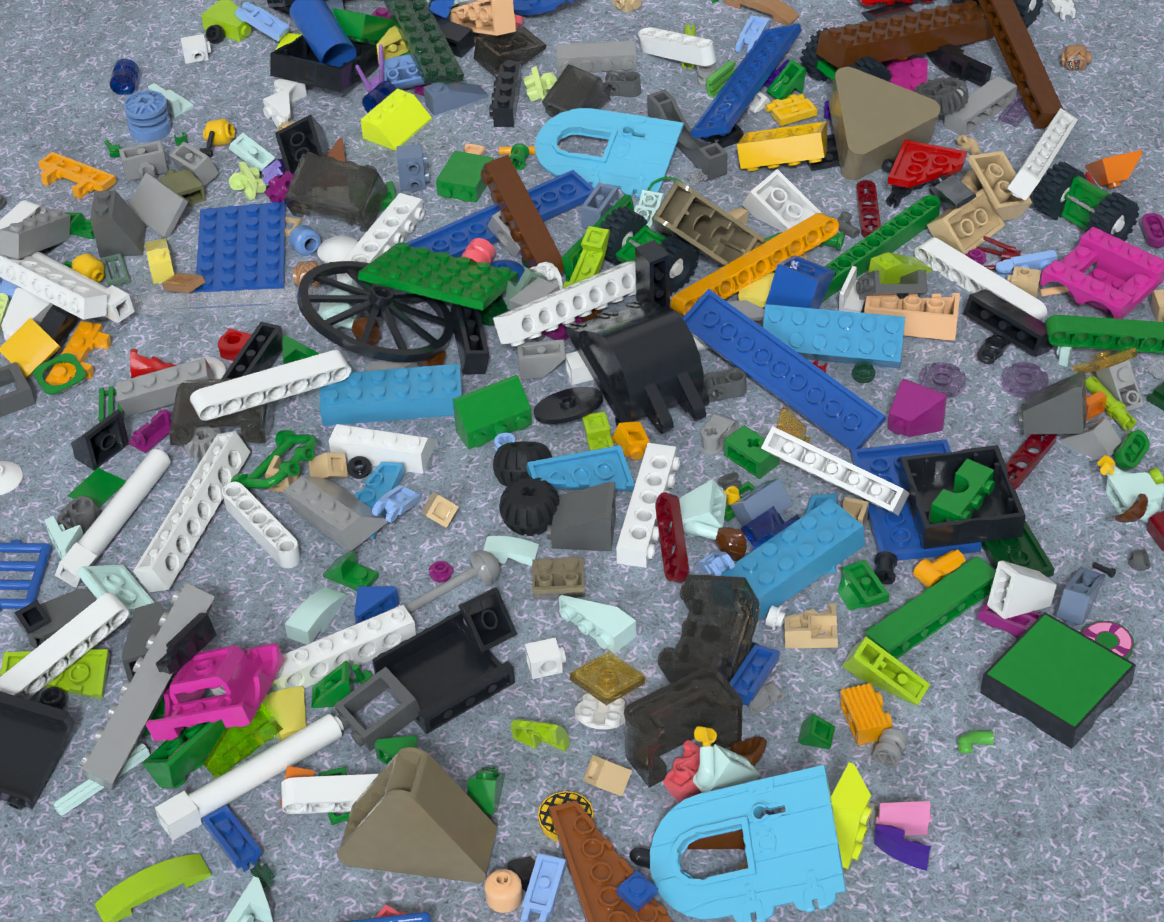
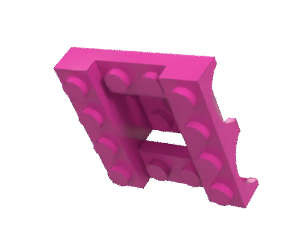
(1117, 283)
(242, 673)

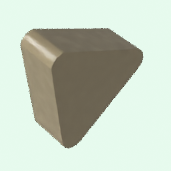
(875, 119)
(704, 225)
(418, 824)

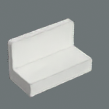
(849, 297)

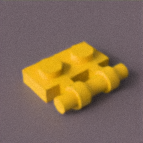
(791, 109)

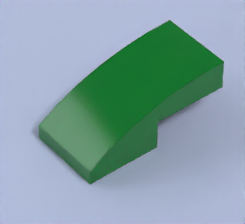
(80, 226)

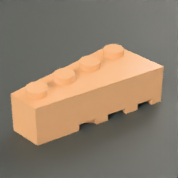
(486, 16)
(924, 317)

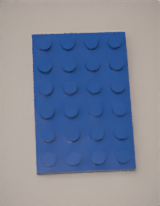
(242, 247)
(895, 532)

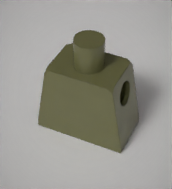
(185, 185)

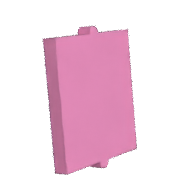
(907, 816)

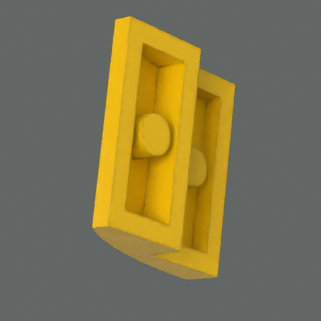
(29, 347)

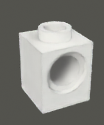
(544, 658)

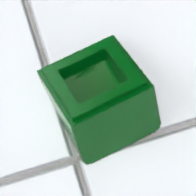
(816, 732)

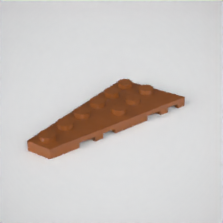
(597, 869)

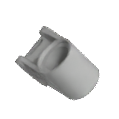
(715, 432)

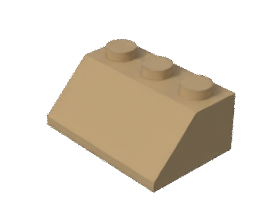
(995, 176)
(967, 225)

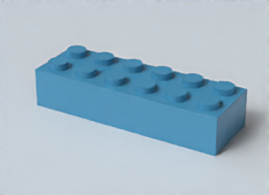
(838, 334)
(391, 395)
(800, 554)

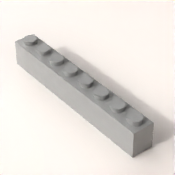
(142, 693)

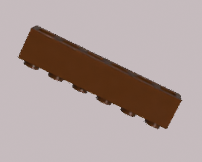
(520, 213)

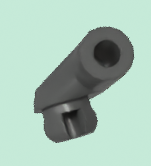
(845, 225)

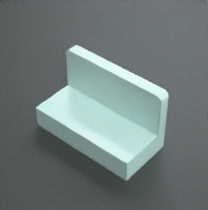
(175, 103)

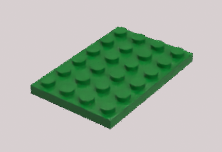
(438, 276)

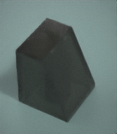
(575, 90)

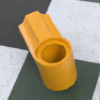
(932, 572)

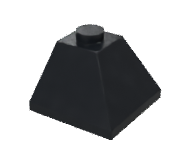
(101, 441)
(487, 619)

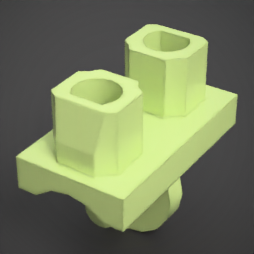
(537, 85)
(248, 181)

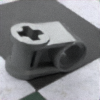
(624, 83)
(726, 384)

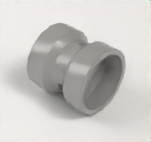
(705, 72)
(890, 747)

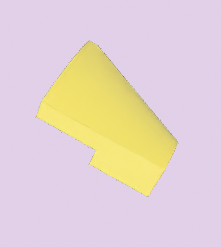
(758, 291)
(288, 709)

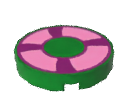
(1112, 636)

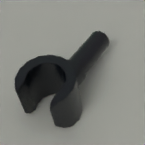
(209, 151)

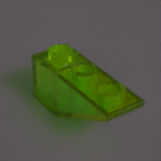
(241, 742)

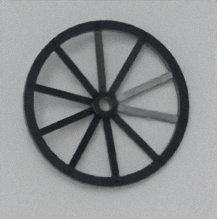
(378, 303)

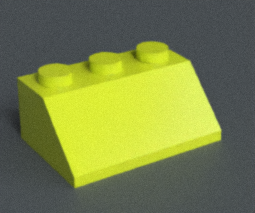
(394, 120)
(851, 814)

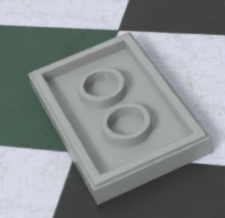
(157, 205)

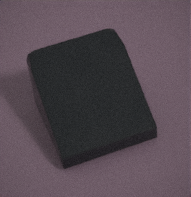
(31, 617)
(523, 868)

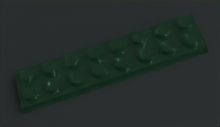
(425, 41)

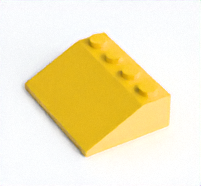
(783, 145)

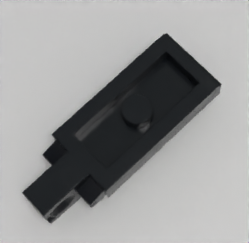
(187, 644)

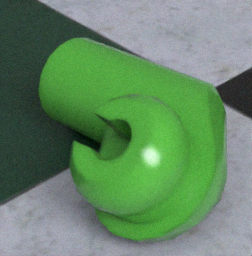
(974, 737)

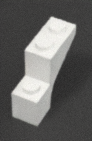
(280, 104)

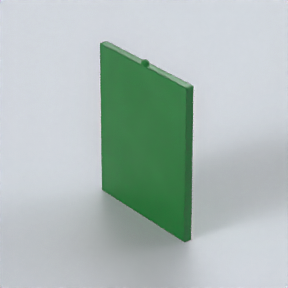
(98, 487)

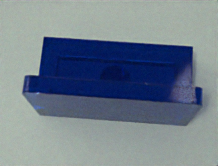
(766, 527)

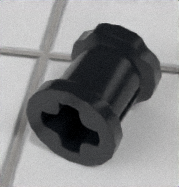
(885, 566)

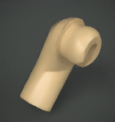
(968, 144)

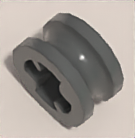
(729, 480)

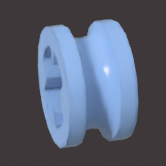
(503, 438)

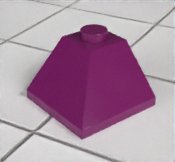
(917, 410)

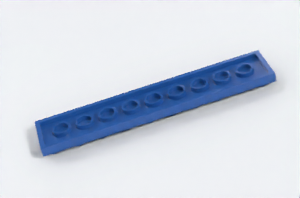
(746, 82)
(548, 197)
(783, 371)

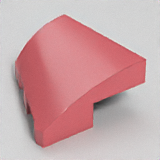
(680, 778)

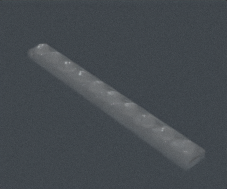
(219, 301)

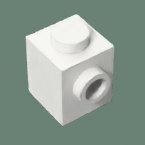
(195, 48)

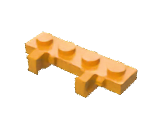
(85, 176)
(80, 344)

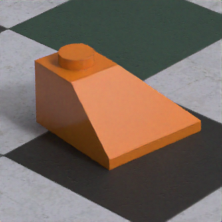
(1114, 169)

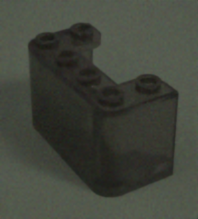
(336, 190)
(716, 629)
(671, 716)

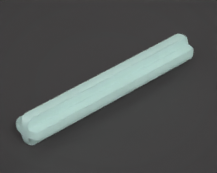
(89, 788)

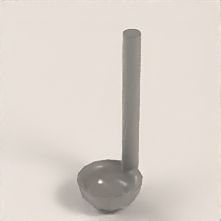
(484, 565)

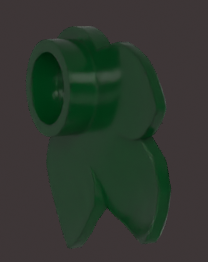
(496, 308)

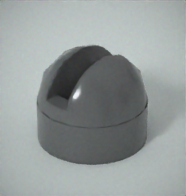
(1139, 560)

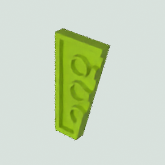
(83, 677)

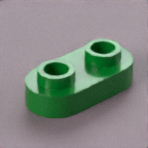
(1131, 450)

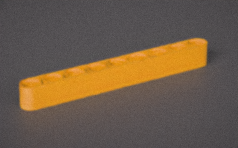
(758, 261)

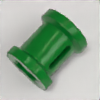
(521, 155)
(836, 241)

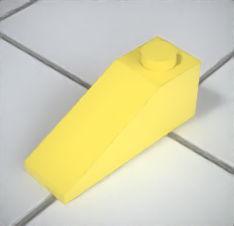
(392, 44)
(159, 260)

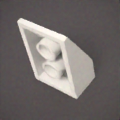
(779, 203)

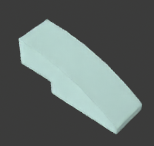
(314, 615)

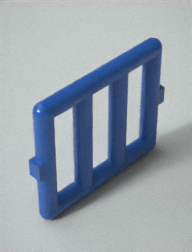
(38, 567)

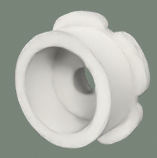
(775, 617)

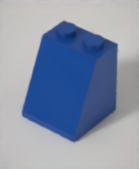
(799, 283)

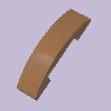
(781, 11)

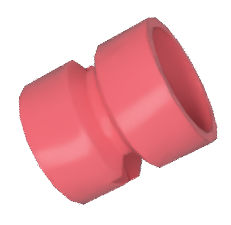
(479, 251)

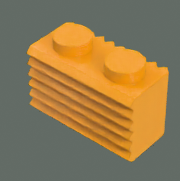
(864, 713)

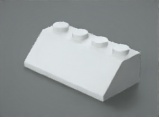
(382, 446)

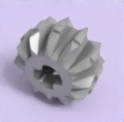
(201, 441)

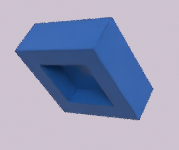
(637, 891)

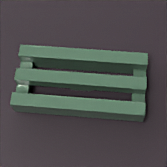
(117, 281)

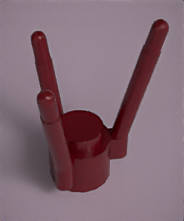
(1008, 253)

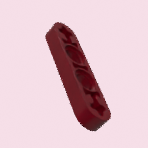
(867, 209)
(1029, 458)
(675, 564)

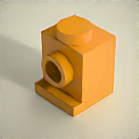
(633, 443)

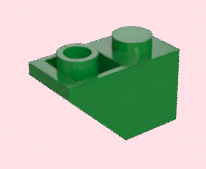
(486, 789)

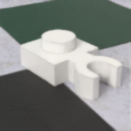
(1065, 7)

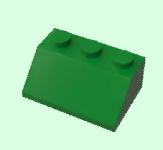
(362, 26)
(491, 411)
(183, 754)

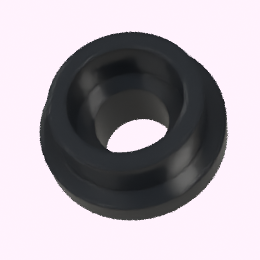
(215, 34)
(359, 473)
(55, 694)

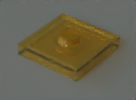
(1105, 359)
(607, 678)

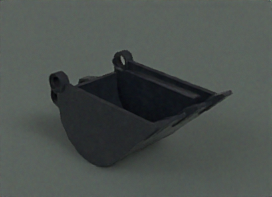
(643, 362)

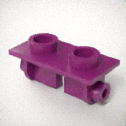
(151, 434)

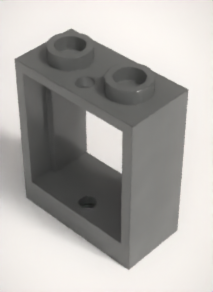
(16, 399)
(387, 725)

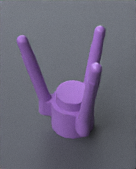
(374, 81)

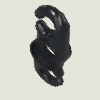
(993, 353)

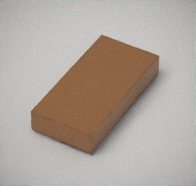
(183, 282)

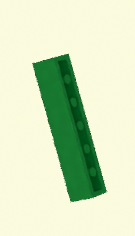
(933, 608)

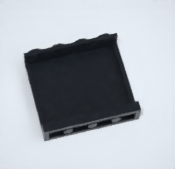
(445, 671)
(29, 747)

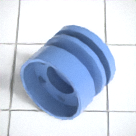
(147, 116)

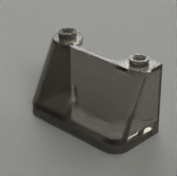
(254, 421)

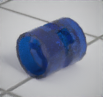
(124, 77)
(377, 95)

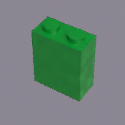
(462, 177)

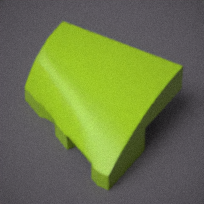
(534, 732)

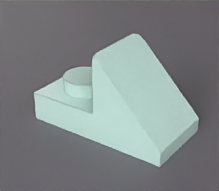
(251, 152)
(62, 538)
(251, 905)

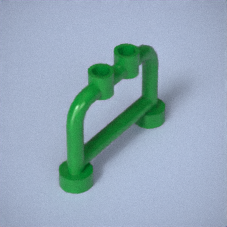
(284, 440)

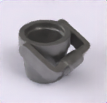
(81, 512)

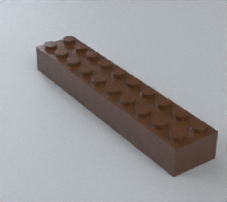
(904, 34)

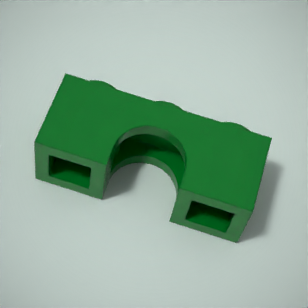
(972, 485)

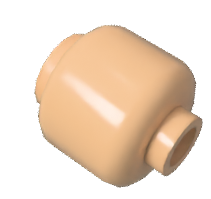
(503, 891)

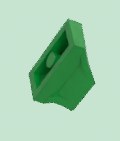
(861, 587)

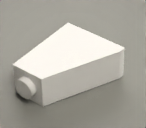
(21, 308)
(1019, 590)

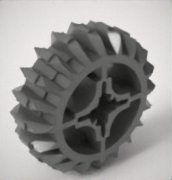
(947, 92)

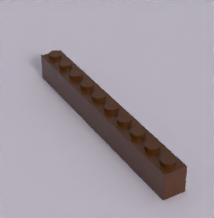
(1022, 60)

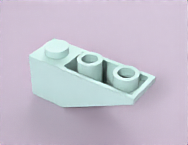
(603, 622)

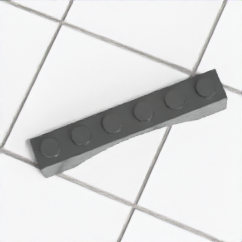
(704, 155)

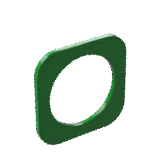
(54, 389)

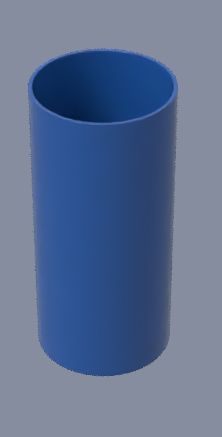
(322, 32)

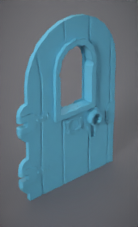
(627, 161)
(788, 853)

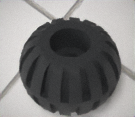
(512, 459)
(528, 505)

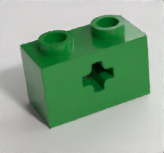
(745, 450)

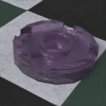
(934, 378)
(1023, 379)

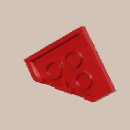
(924, 163)

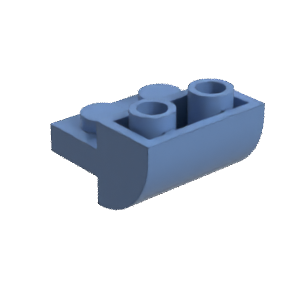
(402, 72)

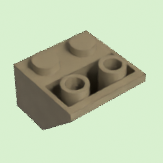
(558, 577)

